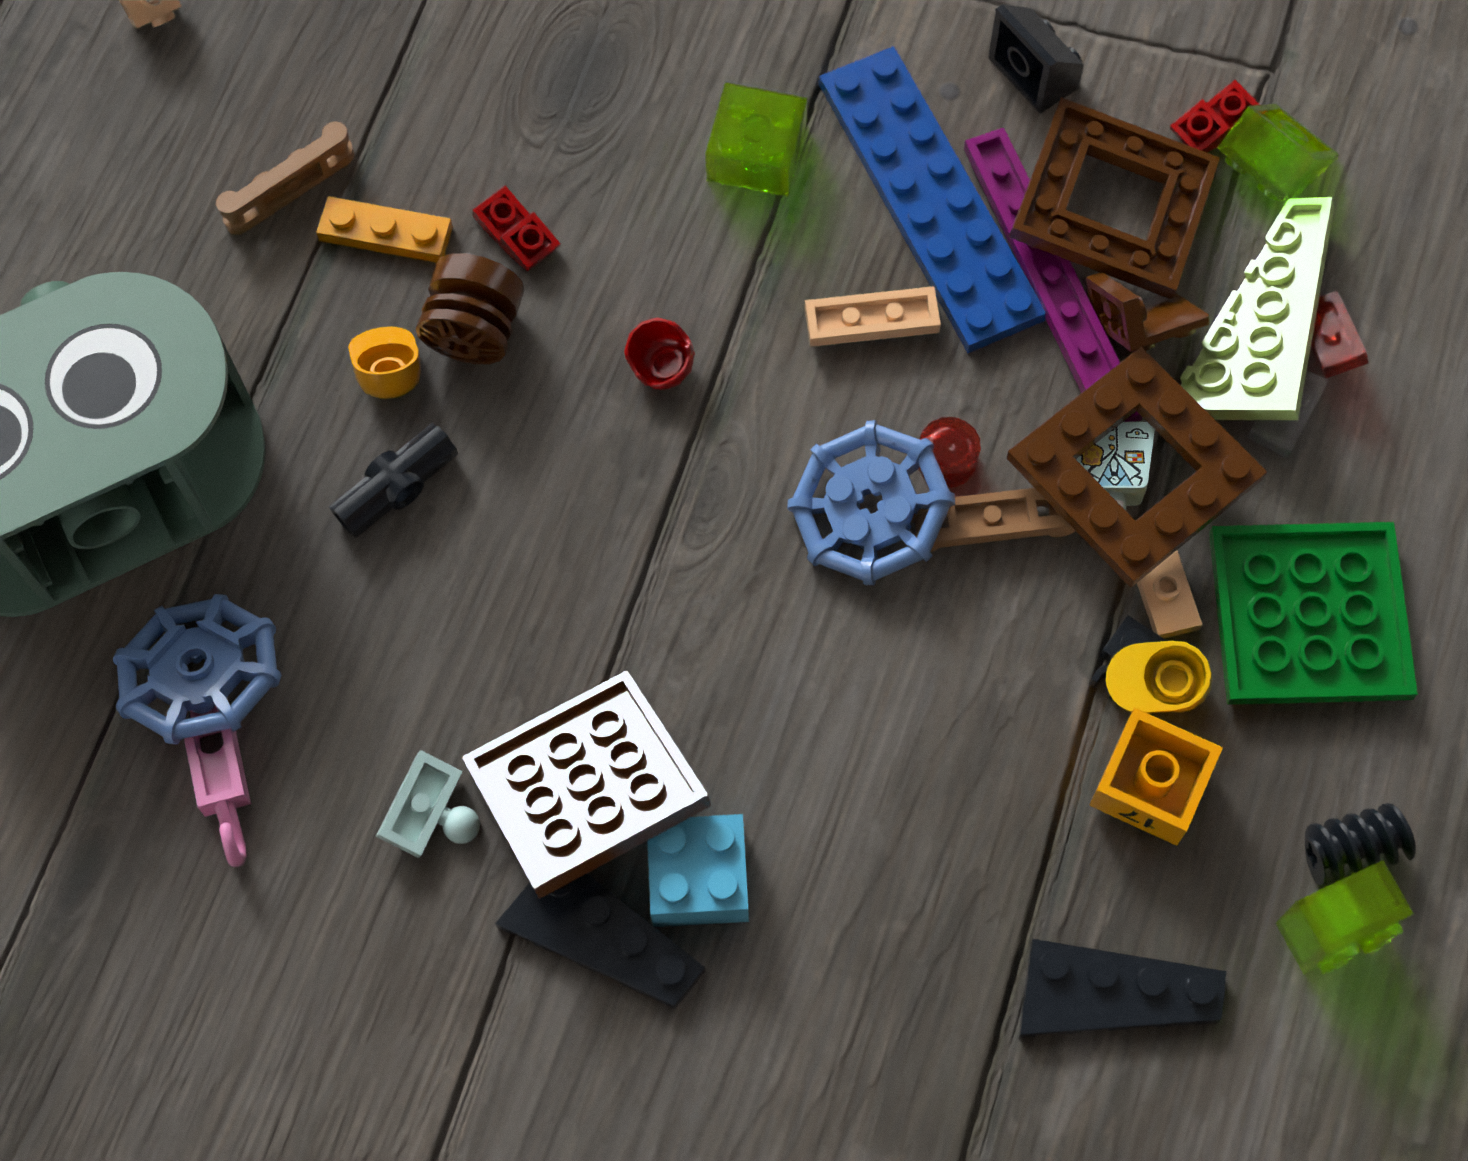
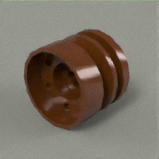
(470, 308)

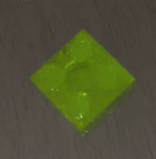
(756, 139)
(1345, 916)

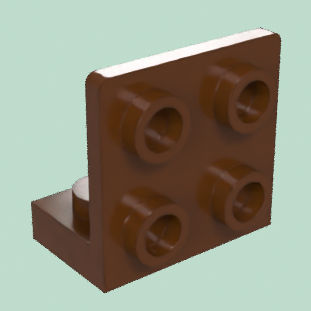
(1139, 321)

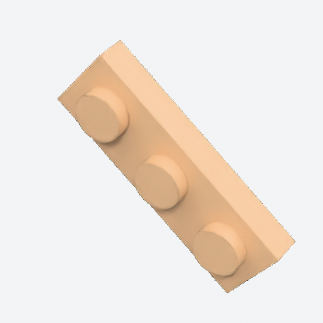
(872, 316)

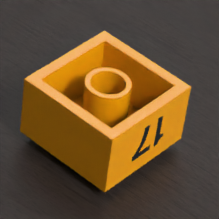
(1156, 776)

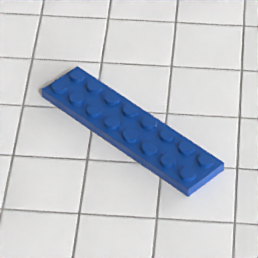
(932, 200)

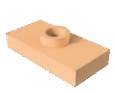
(1169, 599)

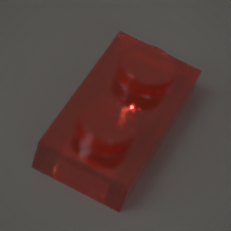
(1335, 338)

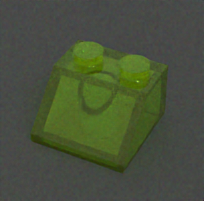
(1276, 151)

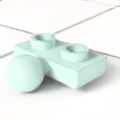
(422, 805)

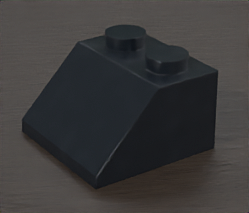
(1033, 56)

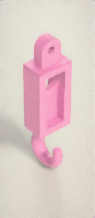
(221, 788)

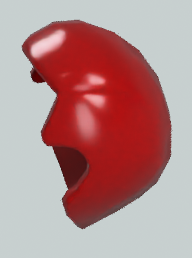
(659, 353)

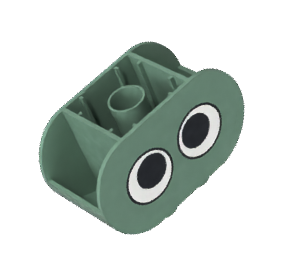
(114, 434)

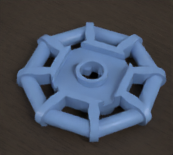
(894, 514)
(199, 689)

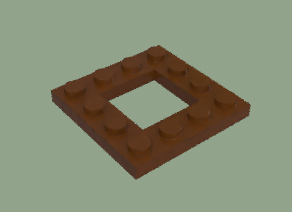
(1148, 263)
(1127, 545)

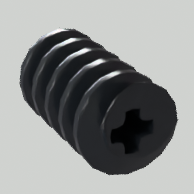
(1357, 839)

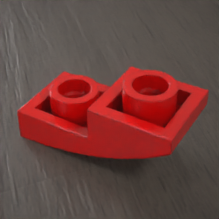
(1210, 122)
(515, 229)

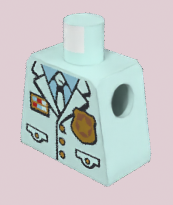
(1122, 461)

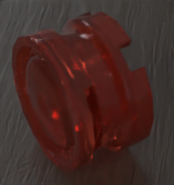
(955, 448)

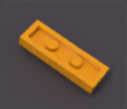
(384, 229)

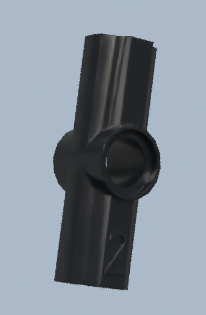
(393, 480)

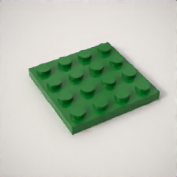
(1312, 613)

